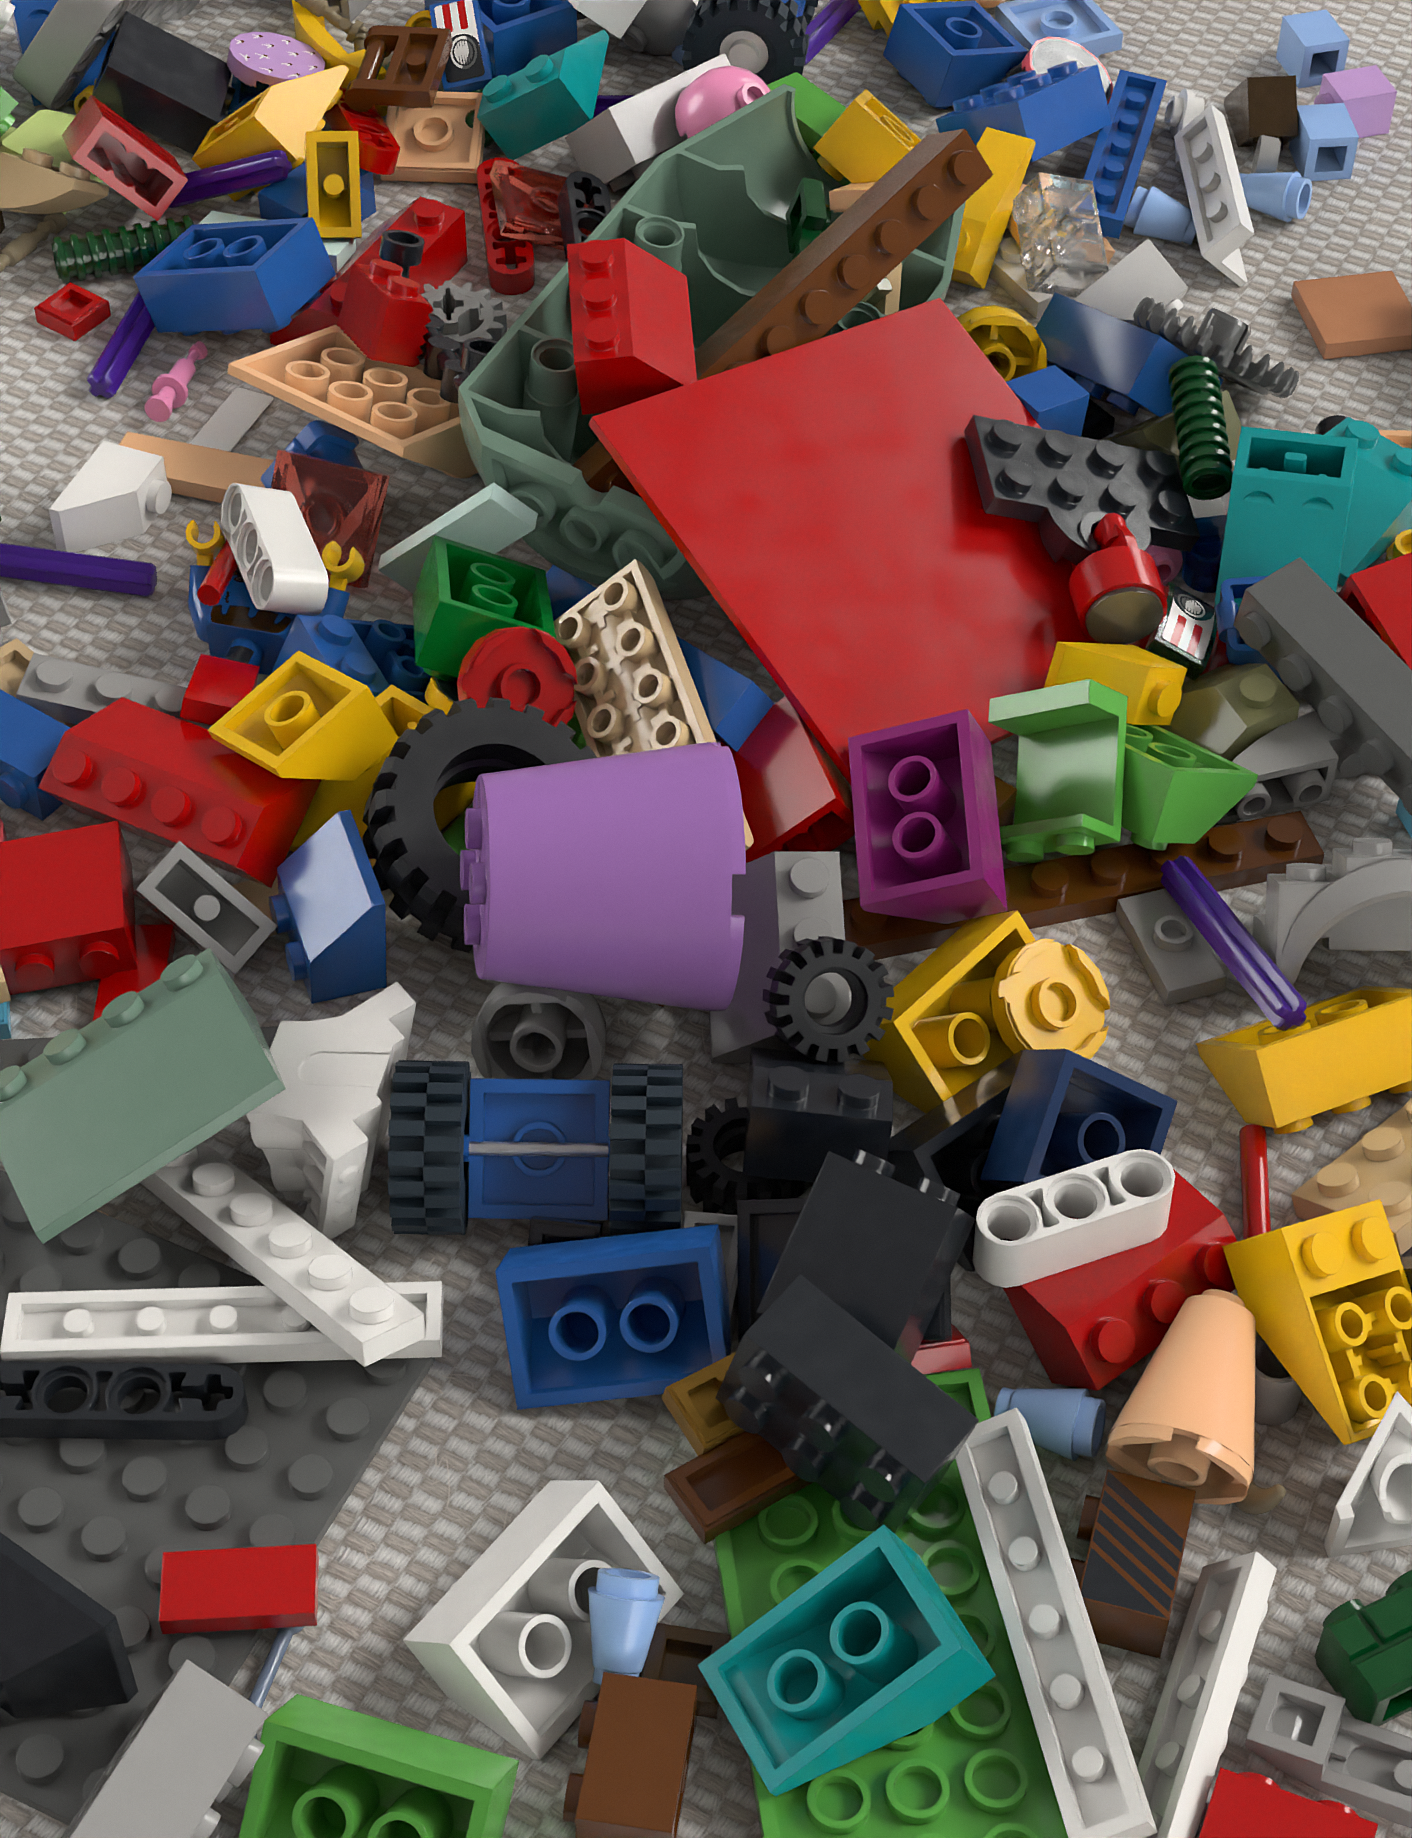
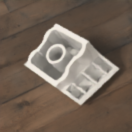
(335, 1105)

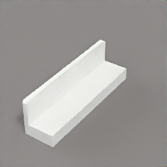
(1215, 192)

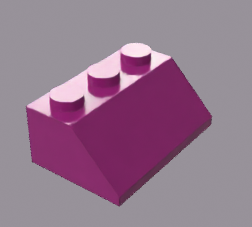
(927, 820)

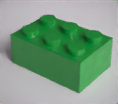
(468, 595)

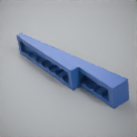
(729, 698)

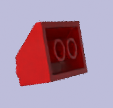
(627, 324)
(1118, 1308)

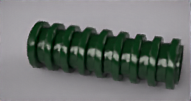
(115, 249)
(1200, 428)

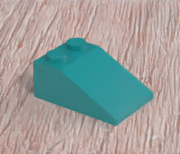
(545, 97)
(1379, 497)
(845, 1664)

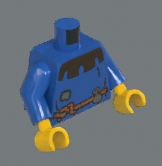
(235, 625)

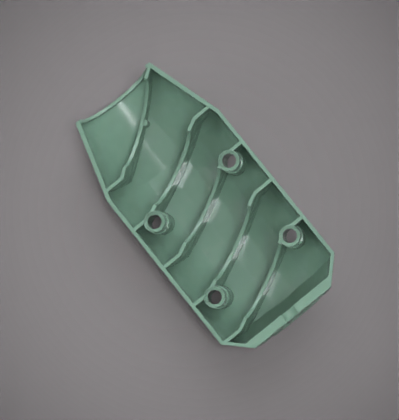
(721, 221)

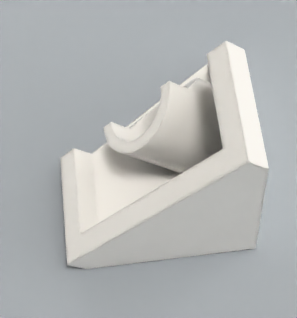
(1378, 1497)

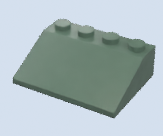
(131, 1092)

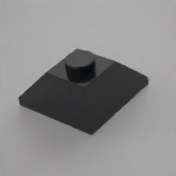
(55, 1642)

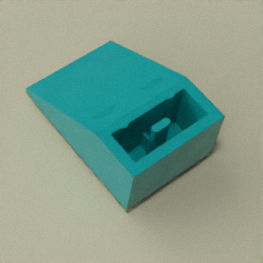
(1288, 504)

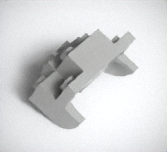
(1343, 905)

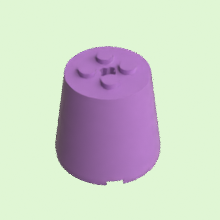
(610, 876)

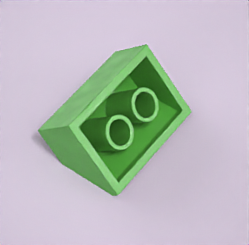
(1175, 787)
(370, 1778)

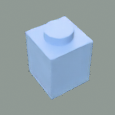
(1311, 47)
(1324, 142)

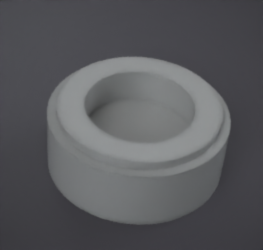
(1266, 155)

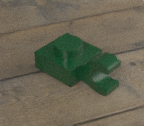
(806, 215)

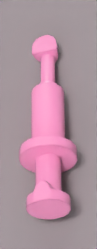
(171, 389)

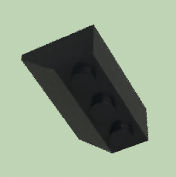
(954, 1142)

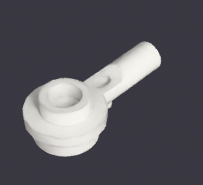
(1181, 112)

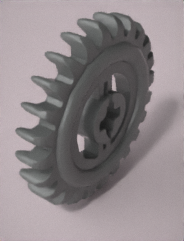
(1221, 340)

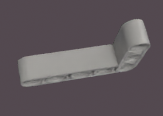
(75, 37)

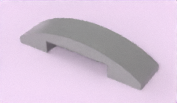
(1331, 1752)

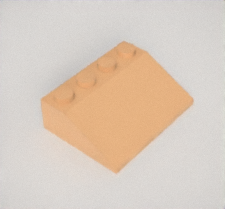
(367, 397)

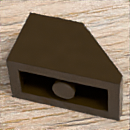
(1263, 108)

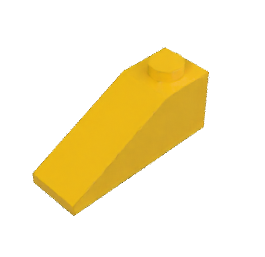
(991, 205)

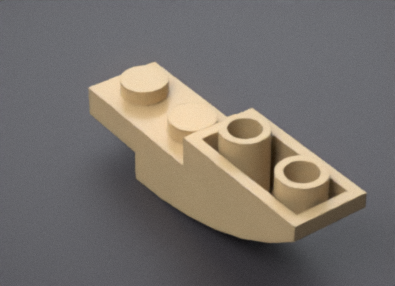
(37, 187)

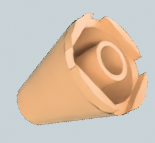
(1195, 1404)

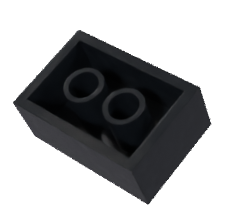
(843, 1408)

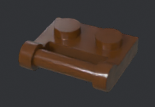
(413, 70)

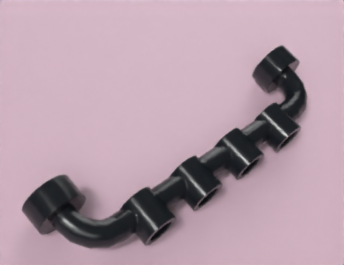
(440, 352)

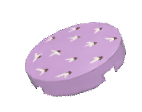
(271, 58)

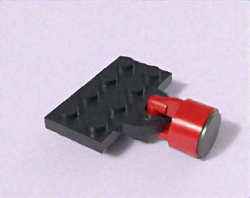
(1094, 508)

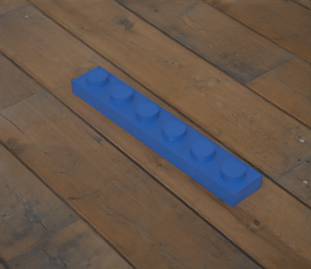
(1122, 146)

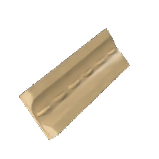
(631, 671)

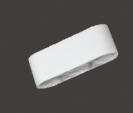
(274, 550)
(1049, 1242)

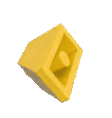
(333, 182)
(1146, 678)

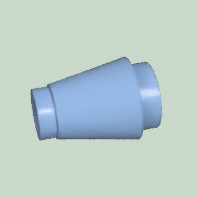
(1278, 194)
(1160, 216)
(1058, 1419)
(622, 1620)

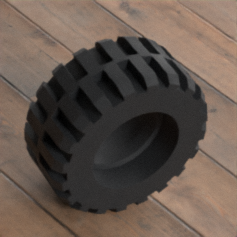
(424, 760)

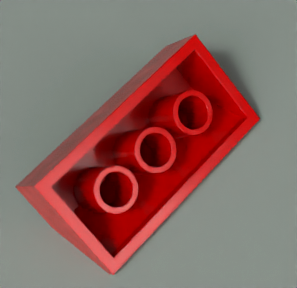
(442, 259)
(177, 786)

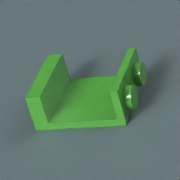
(1065, 768)

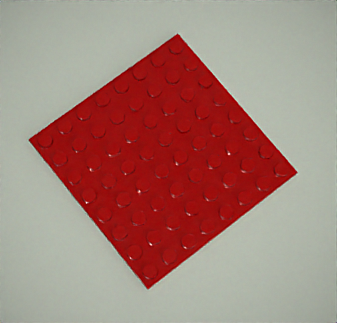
(849, 526)

